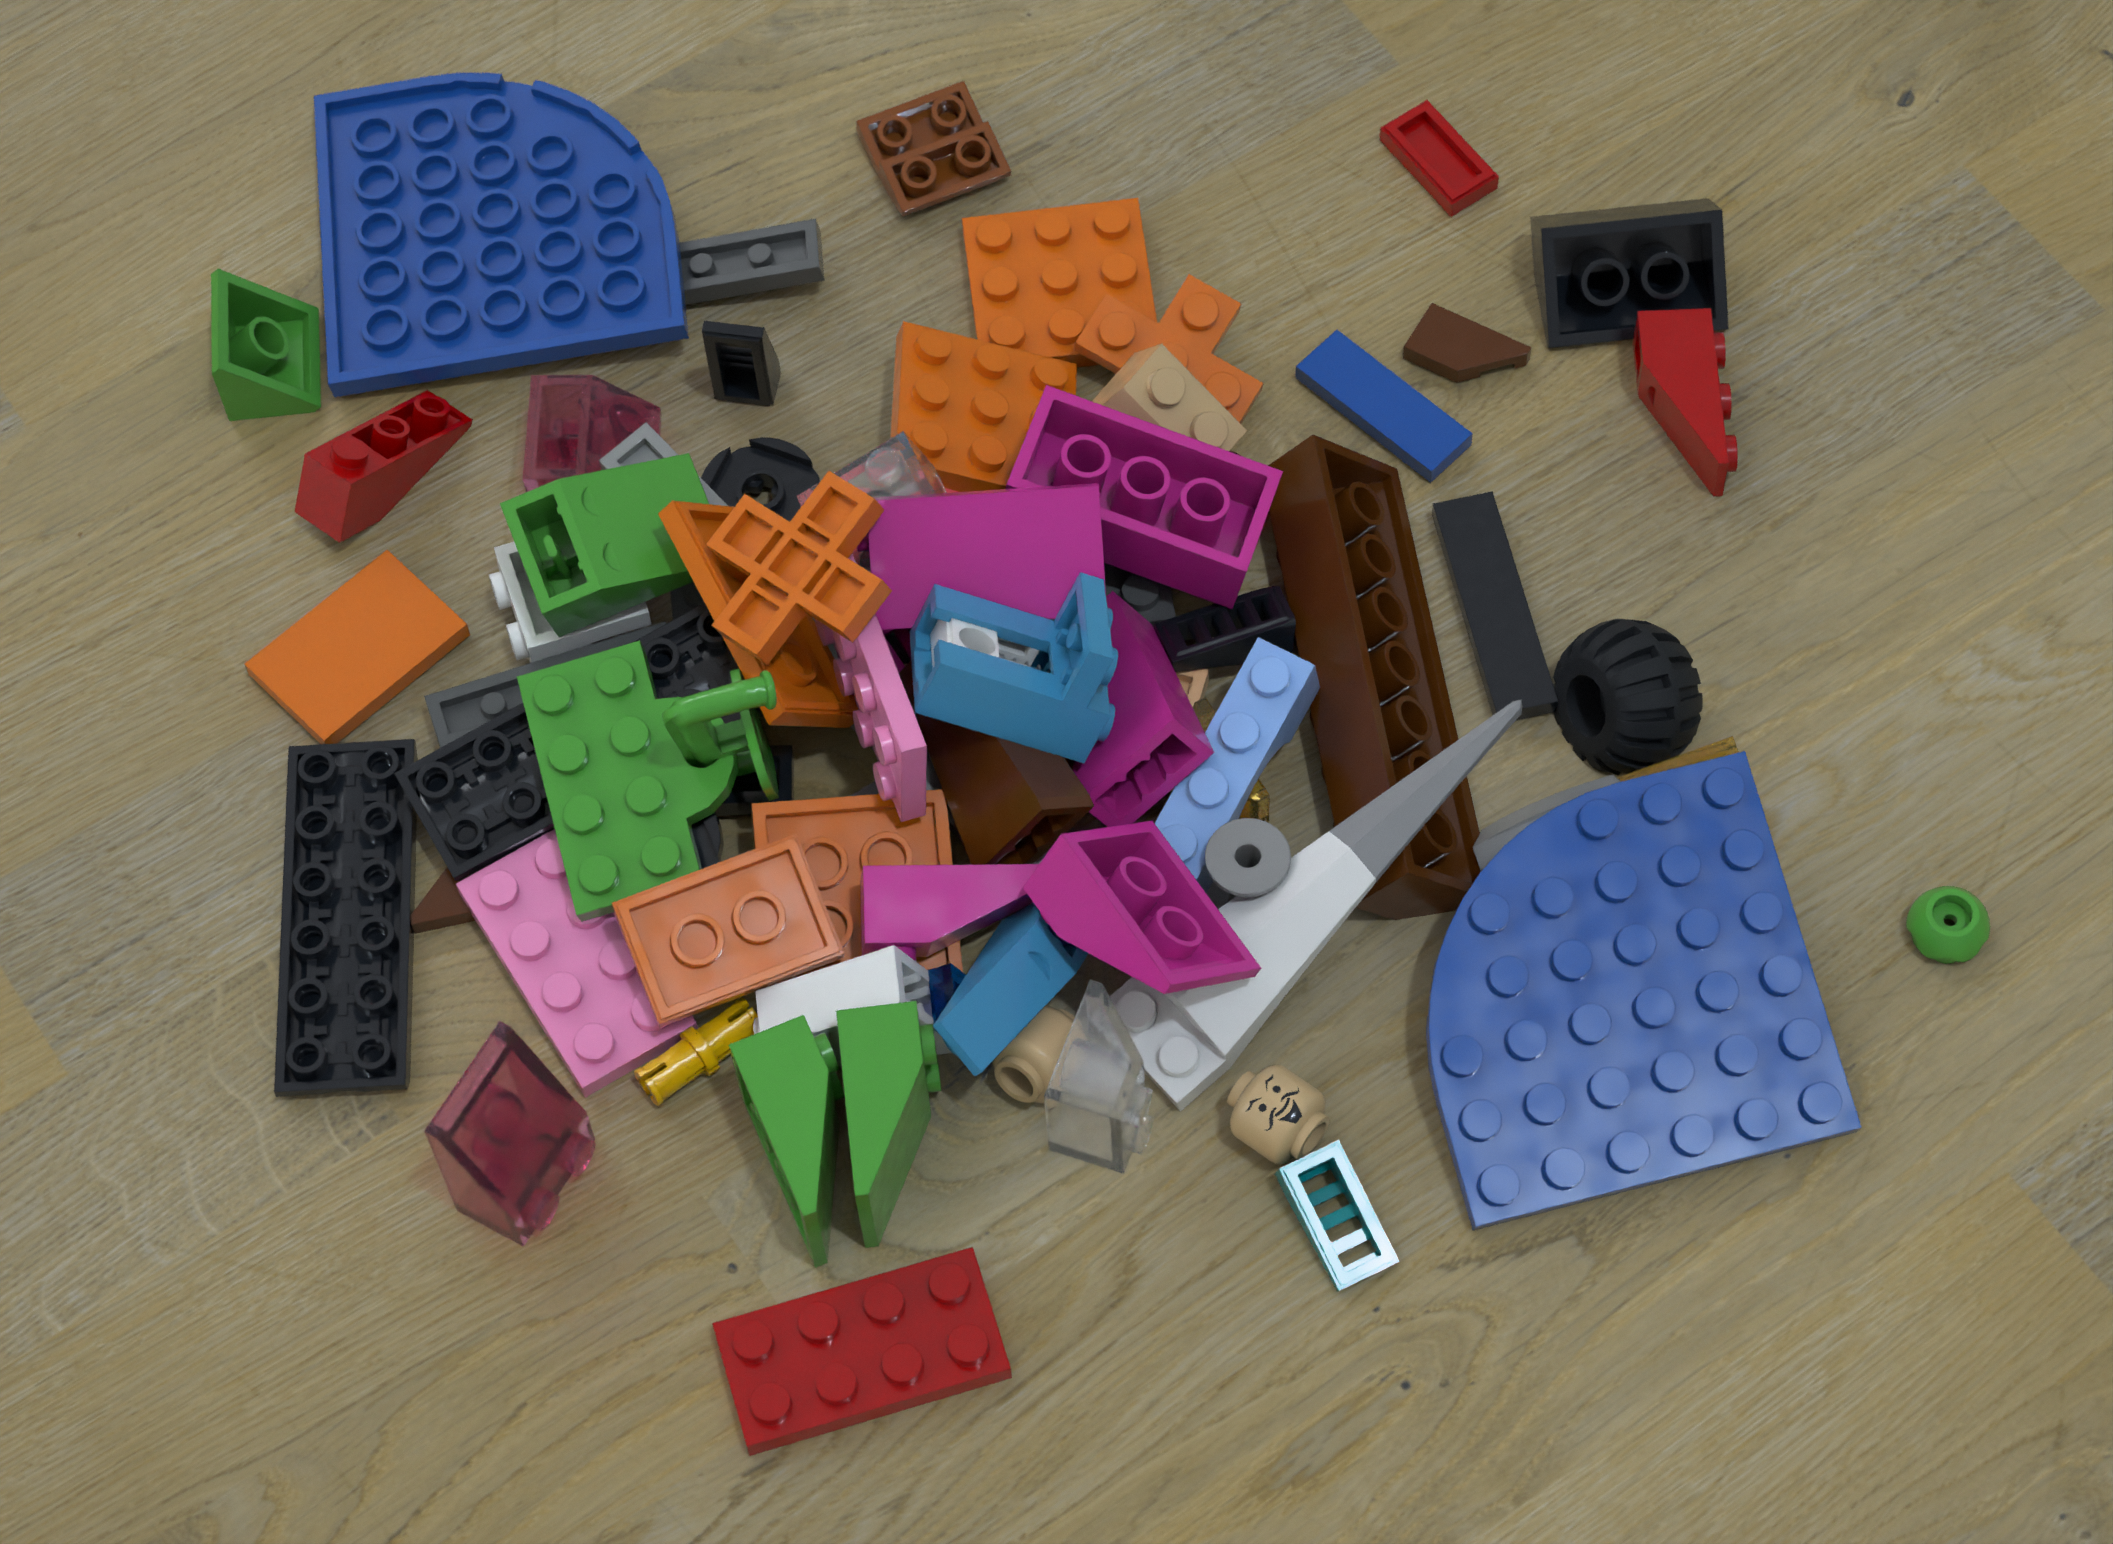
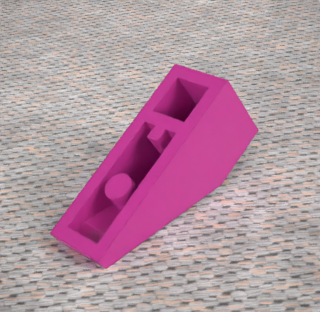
(936, 904)

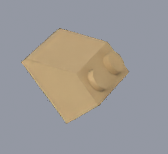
(1166, 394)

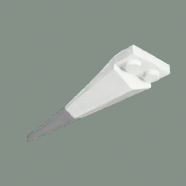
(1201, 1031)

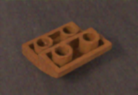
(932, 149)

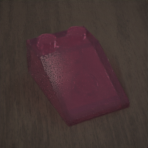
(509, 1138)

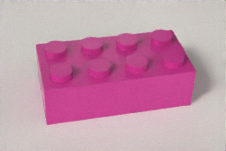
(1165, 499)

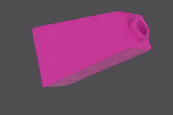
(1153, 730)

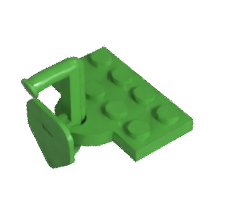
(636, 768)

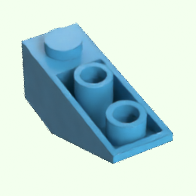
(1006, 987)

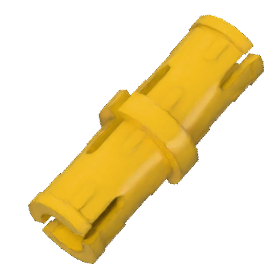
(696, 1052)

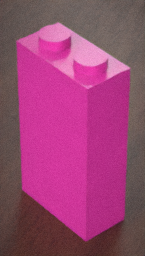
(990, 544)

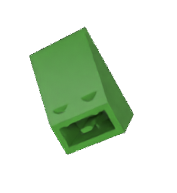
(599, 541)

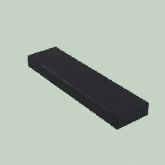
(1494, 605)

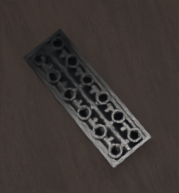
(487, 788)
(346, 920)

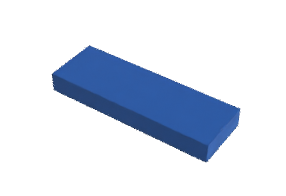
(1383, 405)

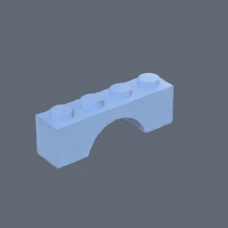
(1245, 733)

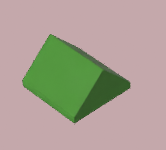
(263, 350)

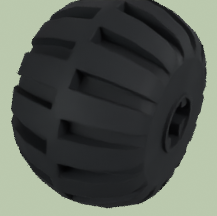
(1627, 696)

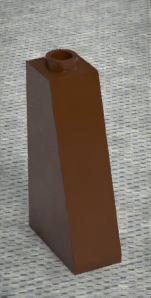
(1001, 794)

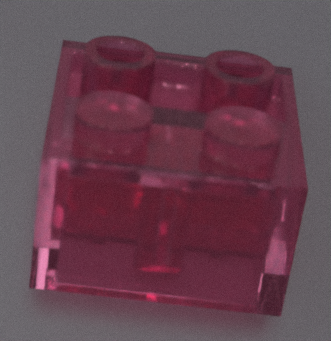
(576, 424)

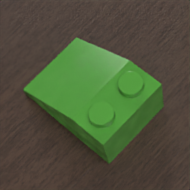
(887, 1085)
(791, 1097)

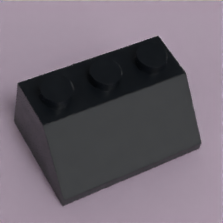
(1617, 261)

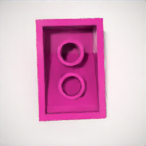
(1137, 909)

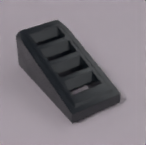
(741, 363)
(1254, 615)

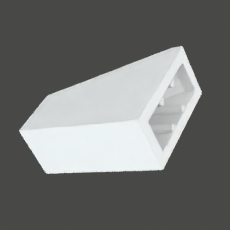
(864, 981)

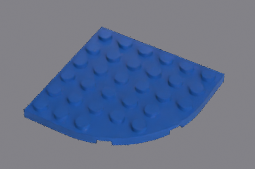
(485, 231)
(1629, 1001)

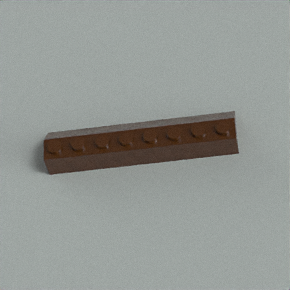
(1376, 658)

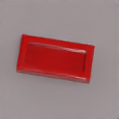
(1439, 158)

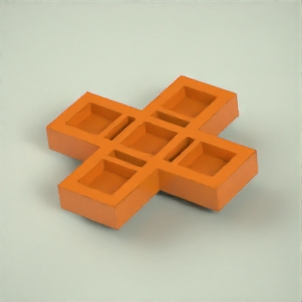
(1188, 329)
(798, 567)

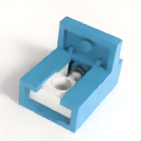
(1017, 670)

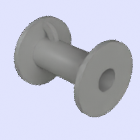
(1246, 860)

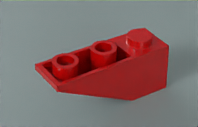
(1680, 386)
(374, 465)

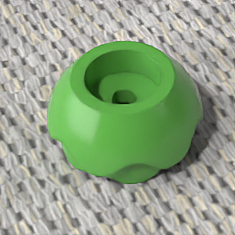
(1946, 942)

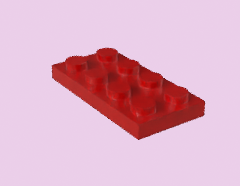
(861, 1351)

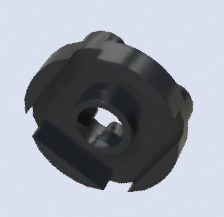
(762, 464)

